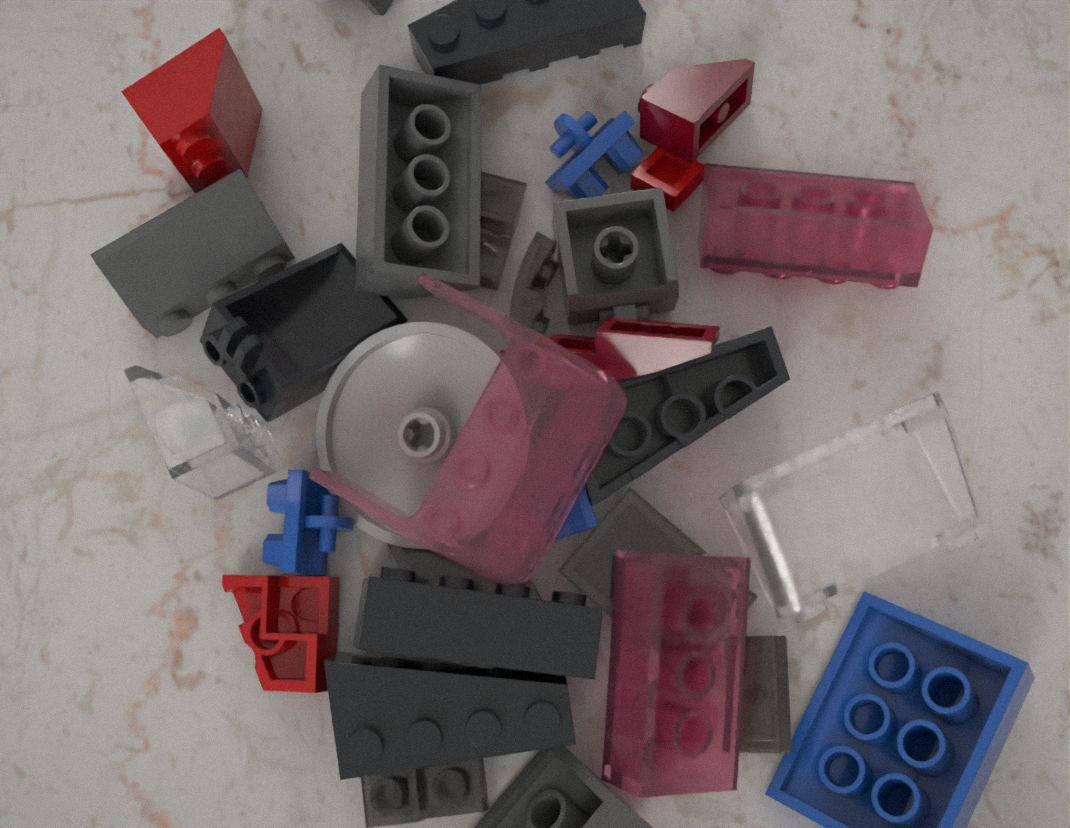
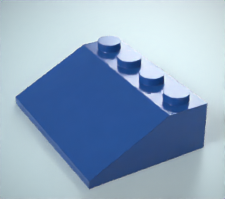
(901, 725)

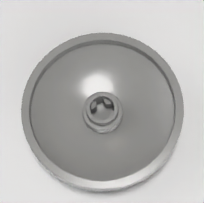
(398, 414)

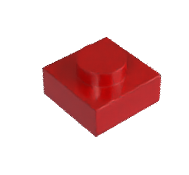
(670, 172)

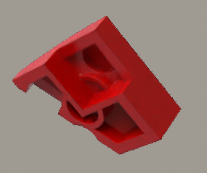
(289, 627)

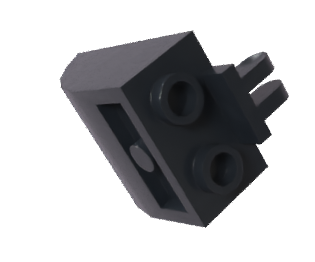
(293, 330)

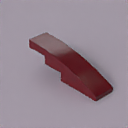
(640, 346)

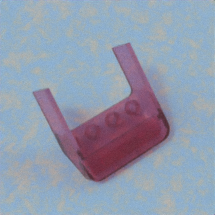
(515, 457)

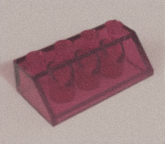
(812, 226)
(675, 672)

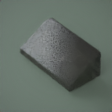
(765, 697)

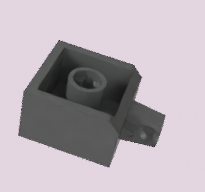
(639, 233)

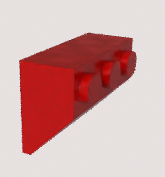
(200, 111)

